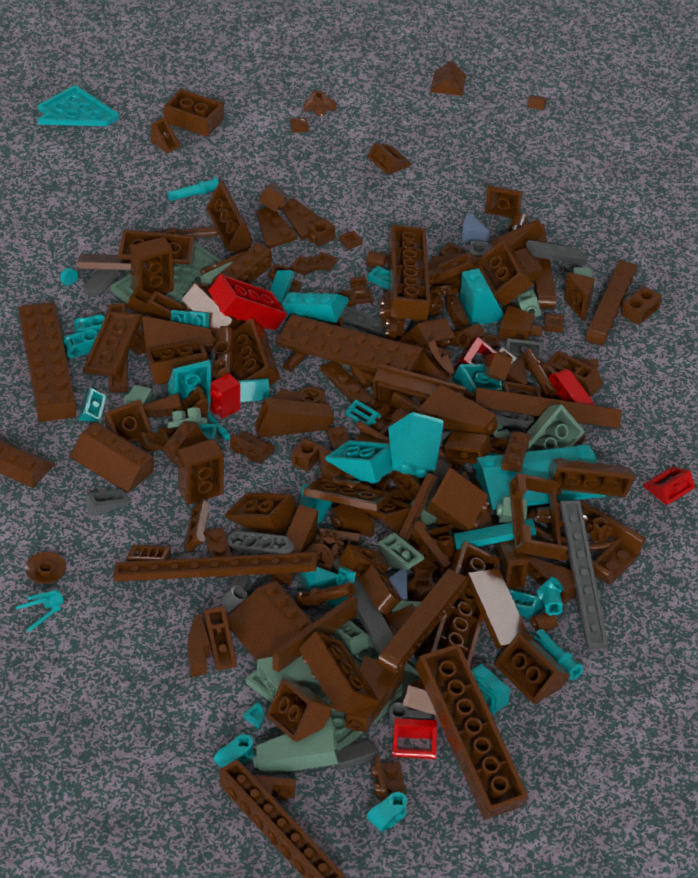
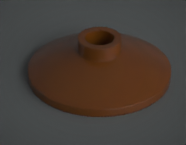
(45, 567)

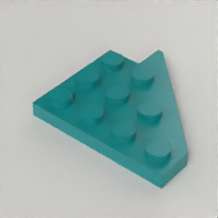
(76, 109)

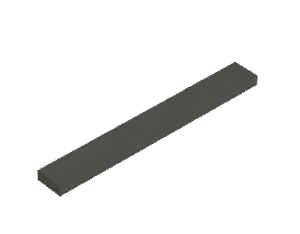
(375, 326)
(583, 575)
(369, 615)

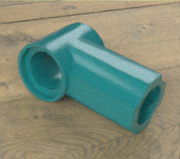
(550, 595)

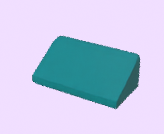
(282, 284)
(254, 390)
(92, 406)

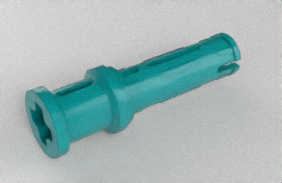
(200, 188)
(565, 659)

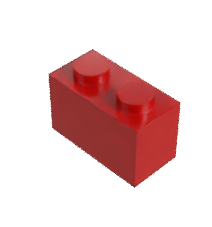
(225, 396)

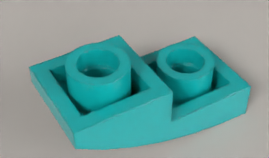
(193, 318)
(345, 575)

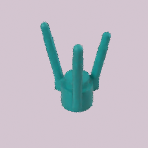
(50, 599)

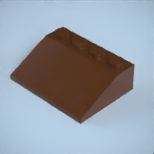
(267, 620)

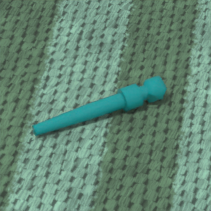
(222, 431)

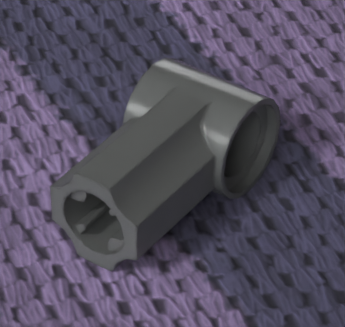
(236, 592)
(398, 709)

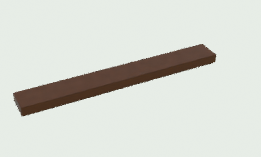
(536, 406)

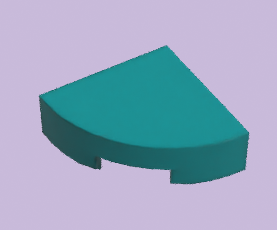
(255, 715)

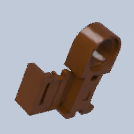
(361, 293)

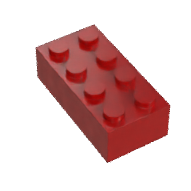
(247, 302)

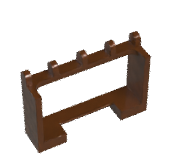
(522, 533)

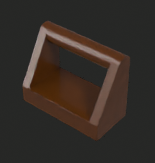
(388, 158)

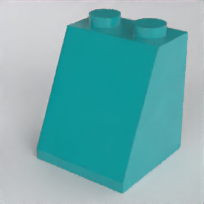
(478, 299)
(415, 444)

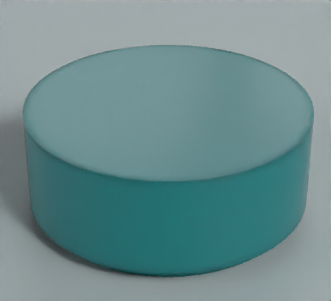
(68, 276)

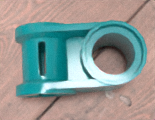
(92, 322)
(81, 343)
(237, 749)
(388, 812)

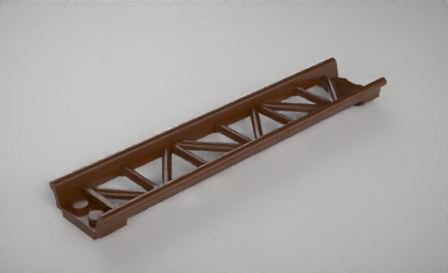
(607, 567)

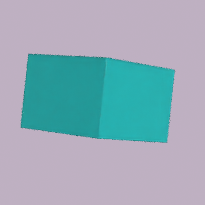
(318, 579)

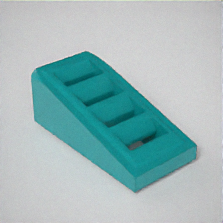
(533, 607)

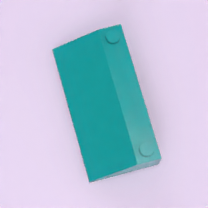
(536, 463)

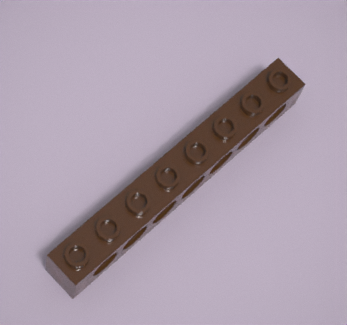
(276, 823)

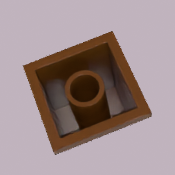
(458, 502)

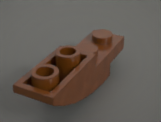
(394, 326)

